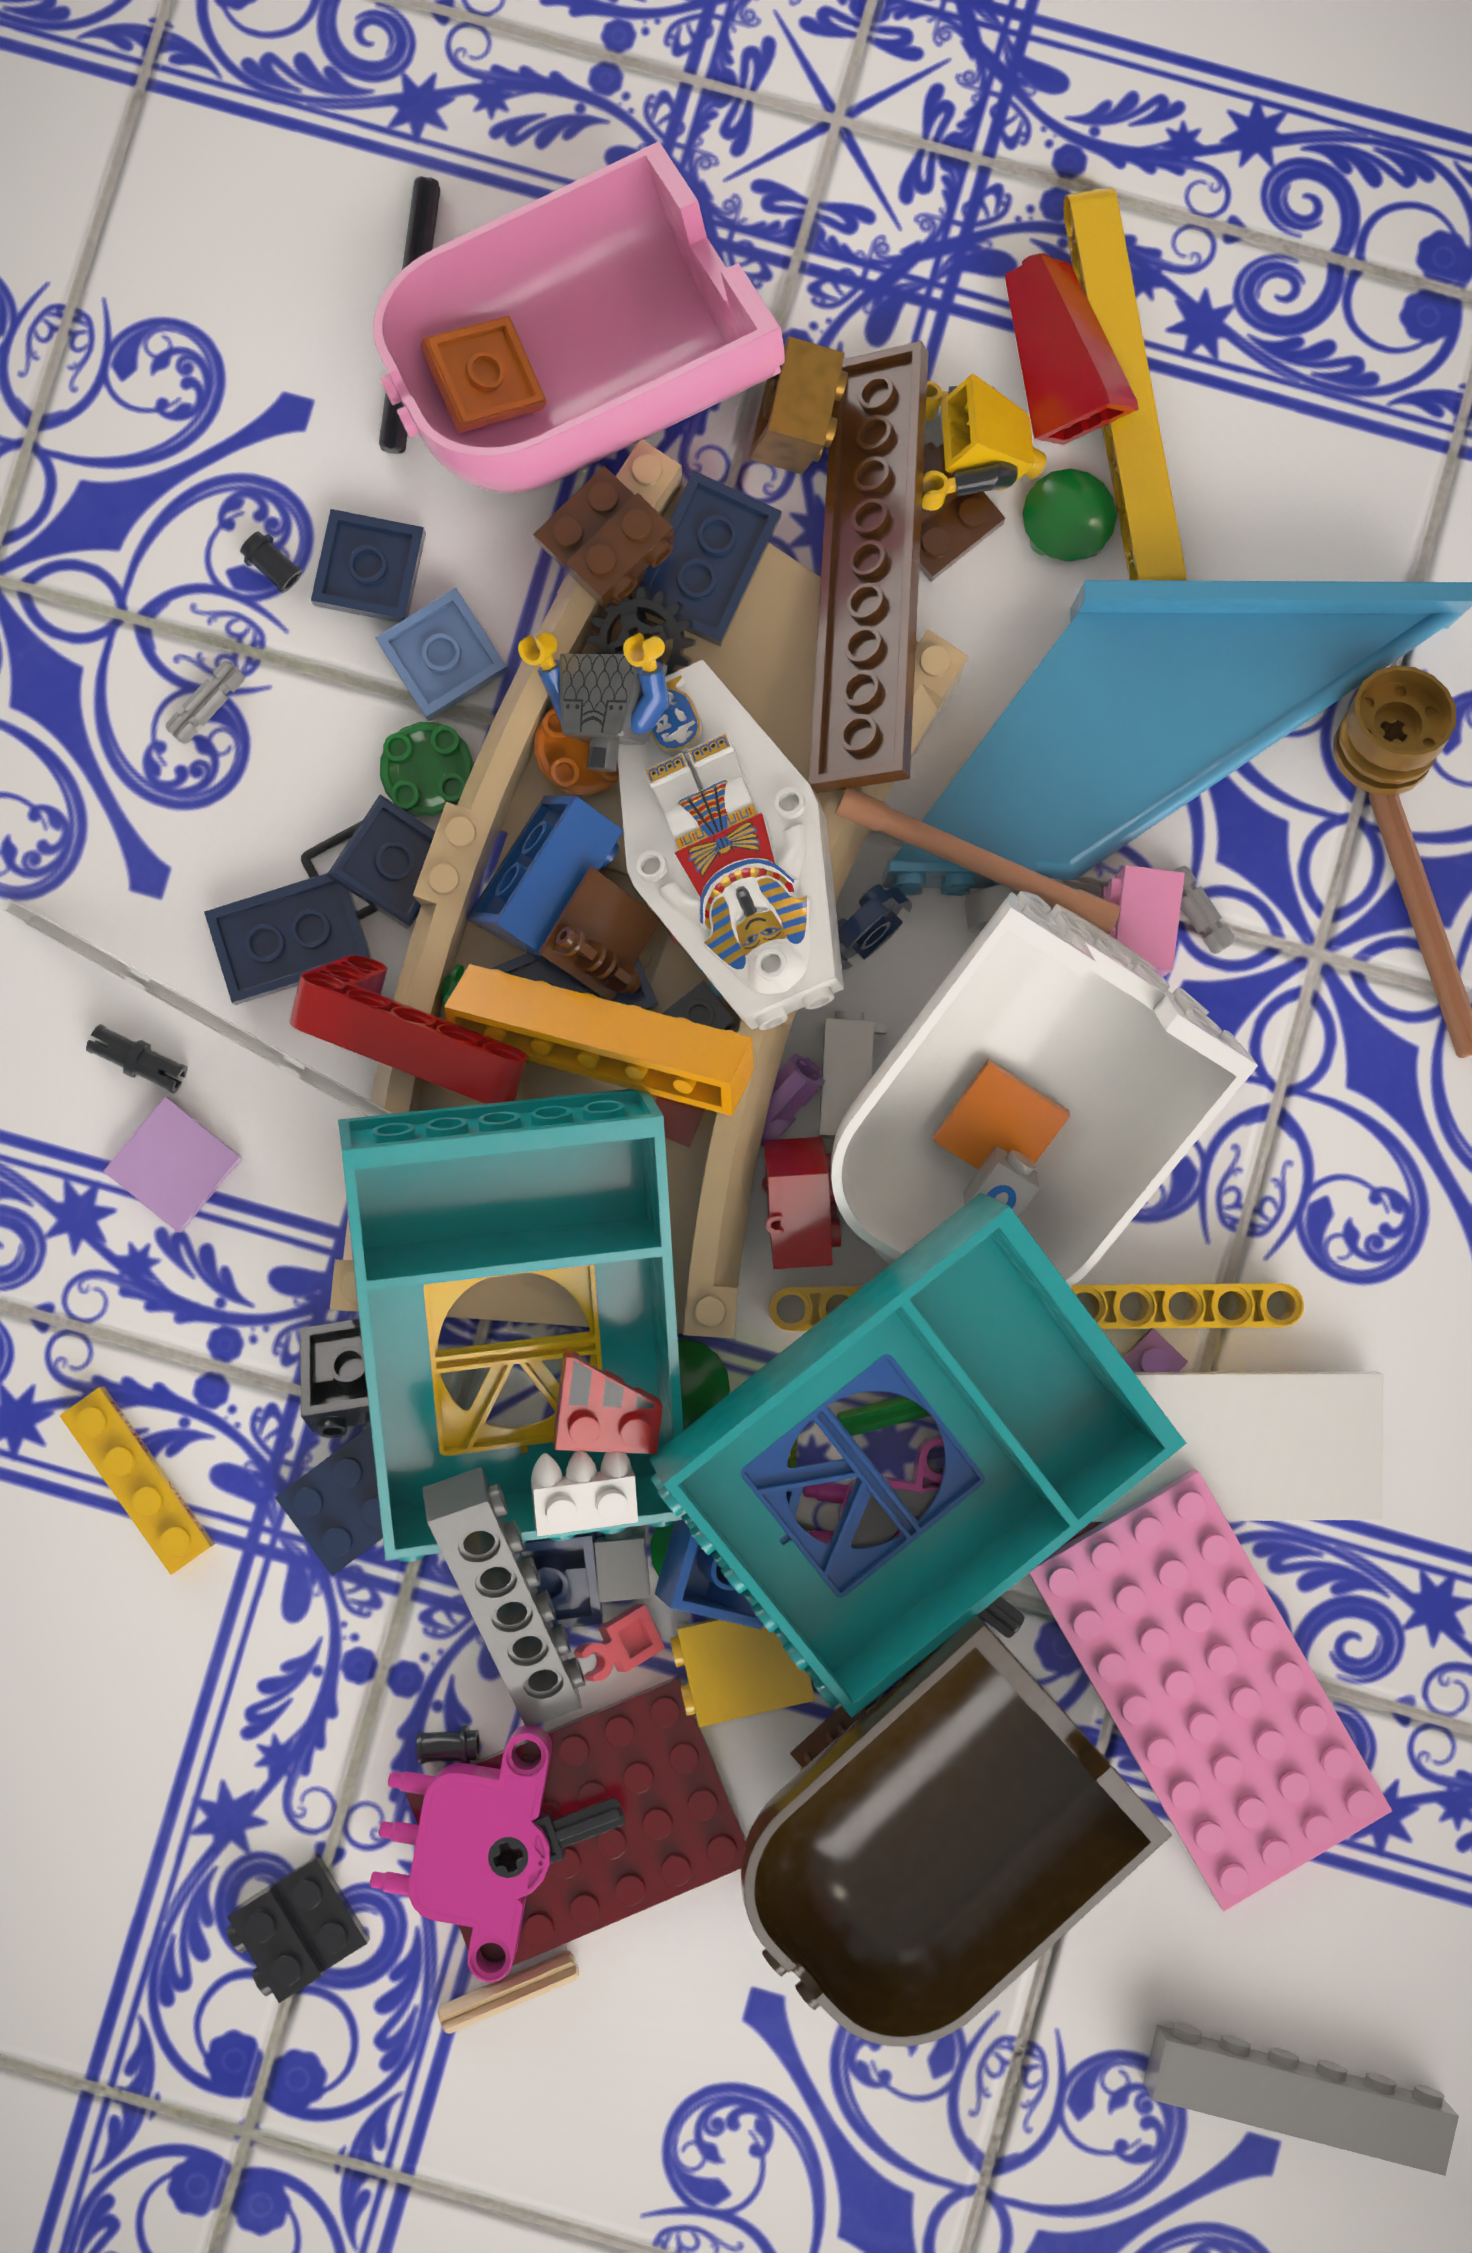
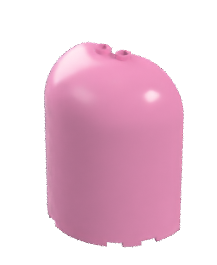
(614, 309)

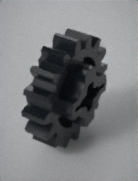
(634, 618)

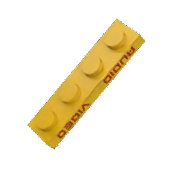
(137, 1480)

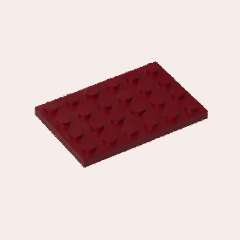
(674, 1807)

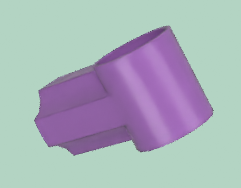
(794, 1087)

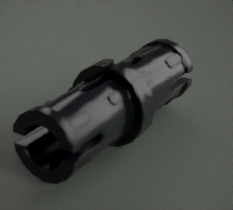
(136, 1058)

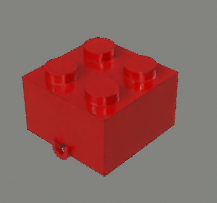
(800, 1203)

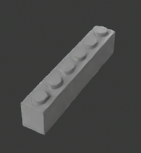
(1301, 2098)

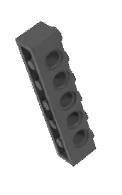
(503, 1595)

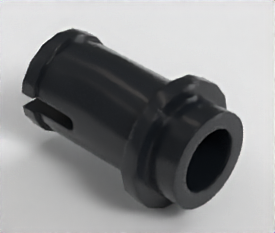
(261, 553)
(448, 1746)

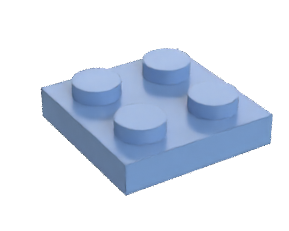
(442, 654)

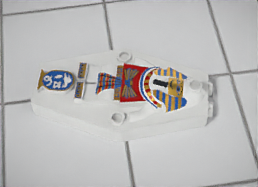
(732, 852)

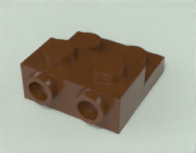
(955, 526)
(606, 537)

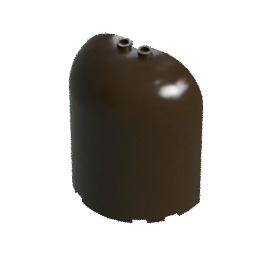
(939, 1846)

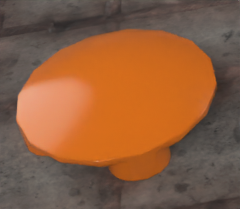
(565, 760)

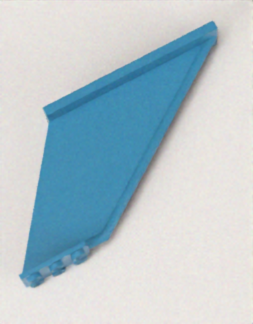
(1156, 703)

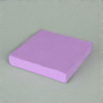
(172, 1164)

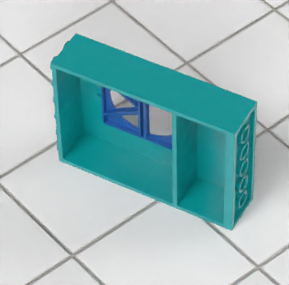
(1033, 1427)

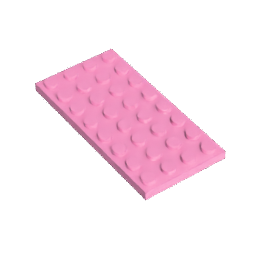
(1209, 1689)

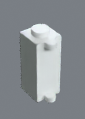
(845, 1065)

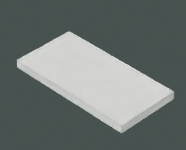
(1273, 1442)

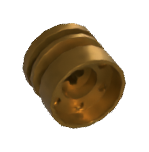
(1394, 730)

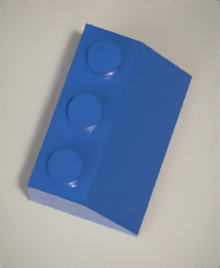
(544, 870)
(695, 1583)

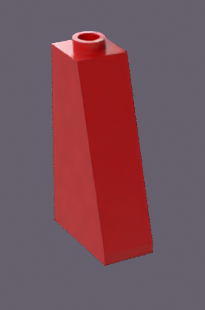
(1063, 353)

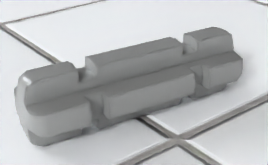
(205, 702)
(1204, 914)

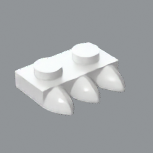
(583, 1496)

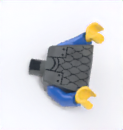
(603, 695)

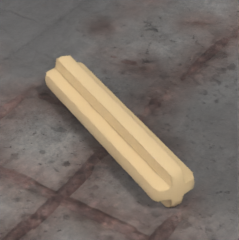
(508, 1992)

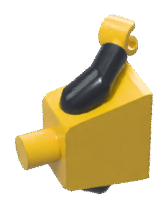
(983, 441)

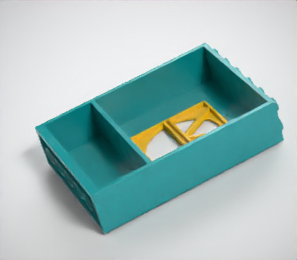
(494, 1193)

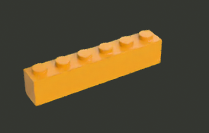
(606, 1039)

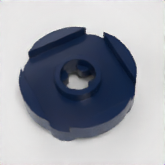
(872, 923)

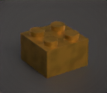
(798, 407)

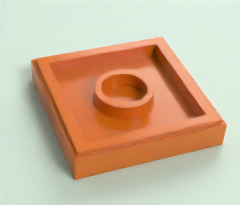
(483, 374)
(1000, 1113)

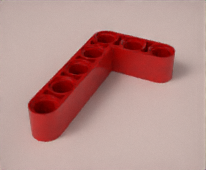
(346, 1008)

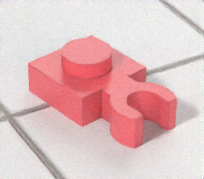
(626, 1643)

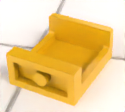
(736, 1671)

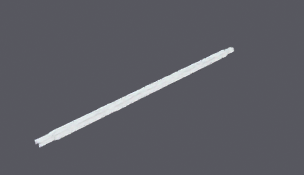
(196, 1012)

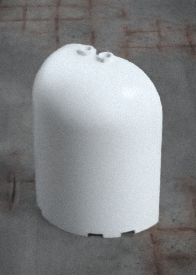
(1076, 1024)

